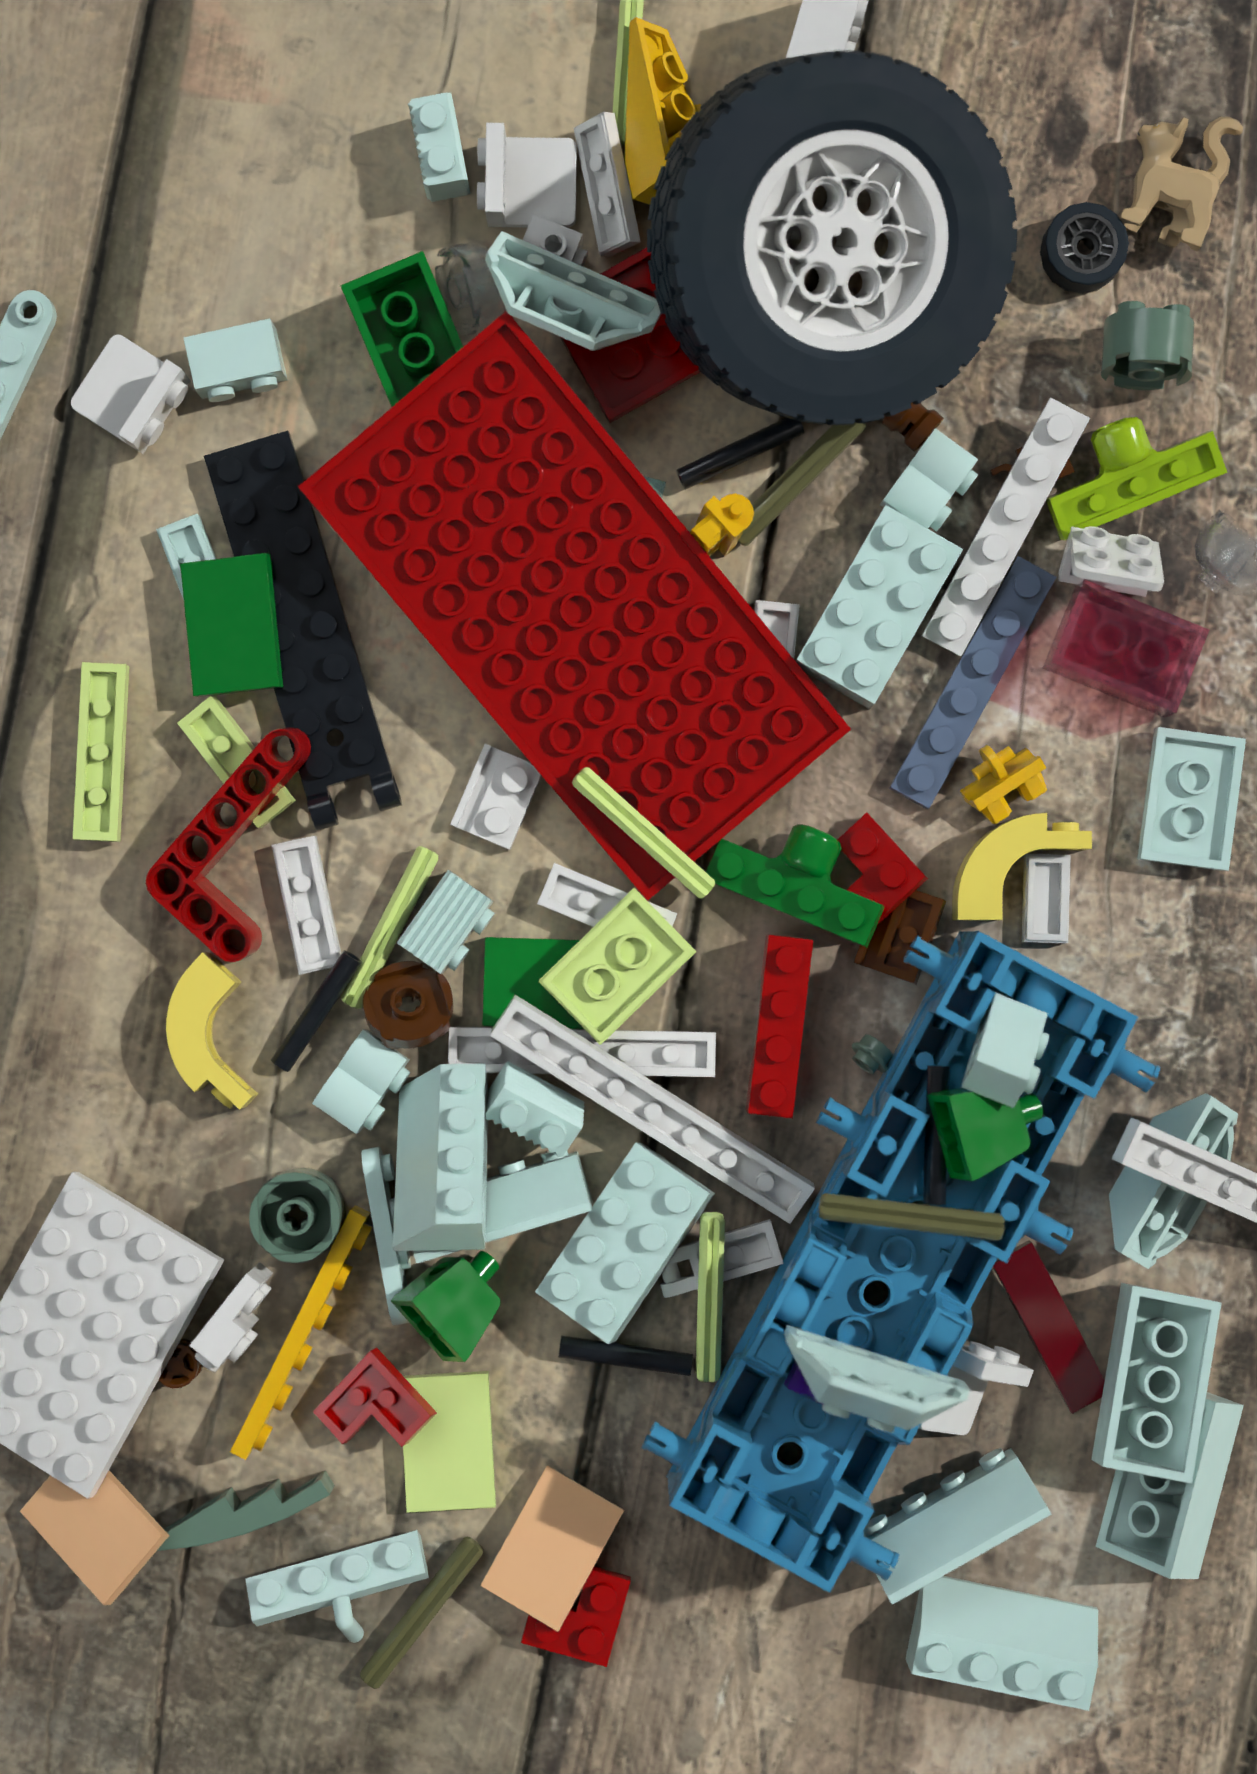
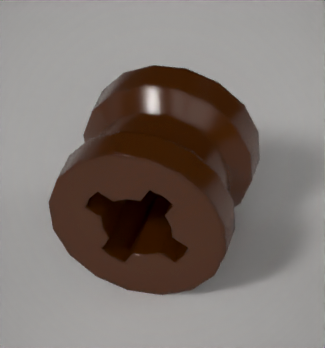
(176, 1373)

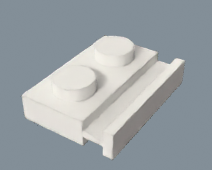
(497, 797)

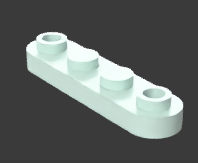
(21, 347)
(377, 1172)

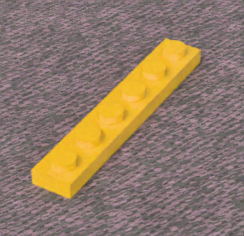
(295, 1350)

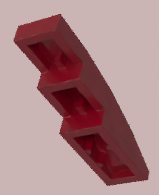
(1050, 1327)

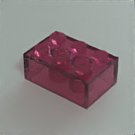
(1125, 649)

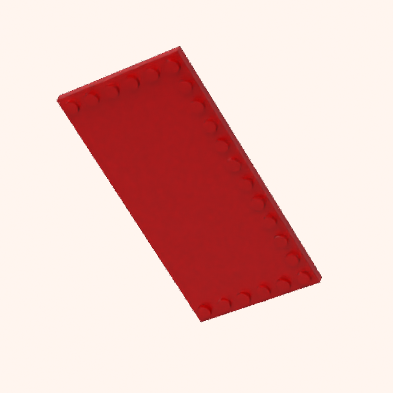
(573, 600)

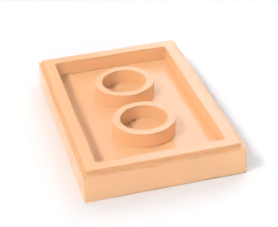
(99, 1536)
(552, 1548)

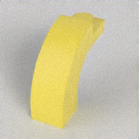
(984, 868)
(189, 1031)

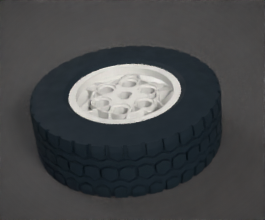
(751, 174)

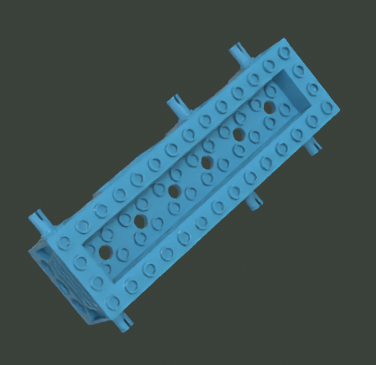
(816, 1510)

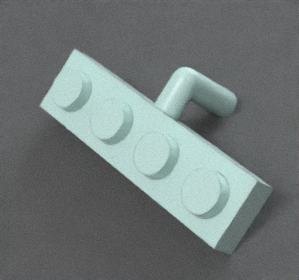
(336, 1581)

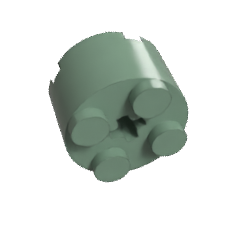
(1148, 346)
(280, 1233)

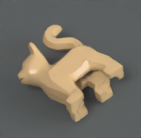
(1177, 188)

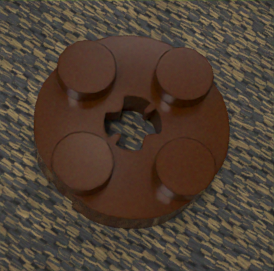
(402, 1028)

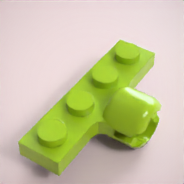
(1133, 475)

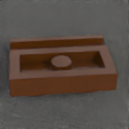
(893, 936)

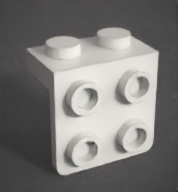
(526, 178)
(130, 393)
(1112, 561)
(976, 1366)

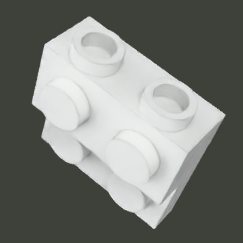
(230, 1328)

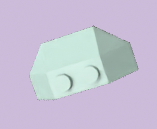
(567, 296)
(1152, 1215)
(871, 1383)

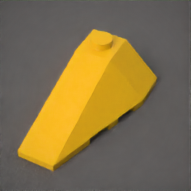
(655, 105)

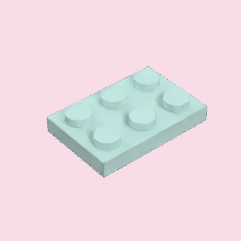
(1191, 799)

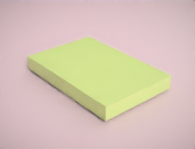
(617, 966)
(453, 1454)

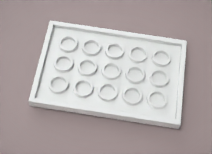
(92, 1329)

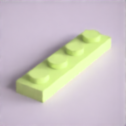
(101, 752)

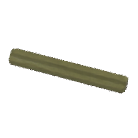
(799, 477)
(911, 1216)
(421, 1612)

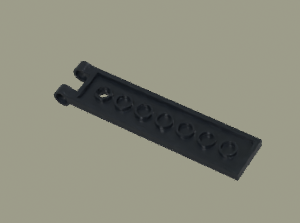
(318, 658)

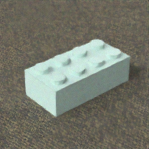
(878, 607)
(624, 1243)

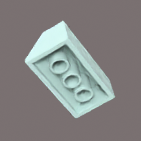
(442, 1160)
(530, 1197)
(1156, 1383)
(957, 1521)
(1169, 1521)
(1005, 1641)

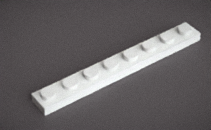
(652, 1109)

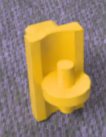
(722, 523)
(999, 776)

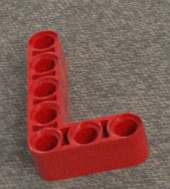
(219, 839)

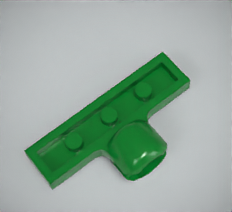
(798, 883)

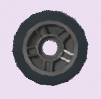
(1101, 233)

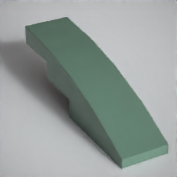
(229, 1517)

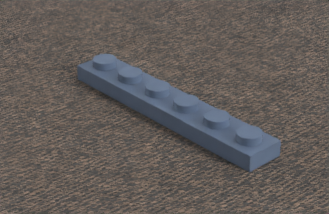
(972, 682)

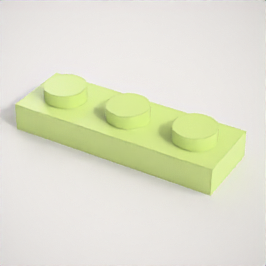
(225, 748)

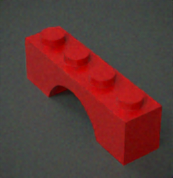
(779, 1026)

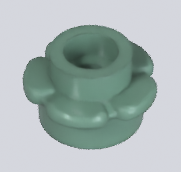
(871, 1054)

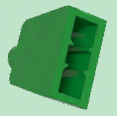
(980, 1131)
(451, 1304)

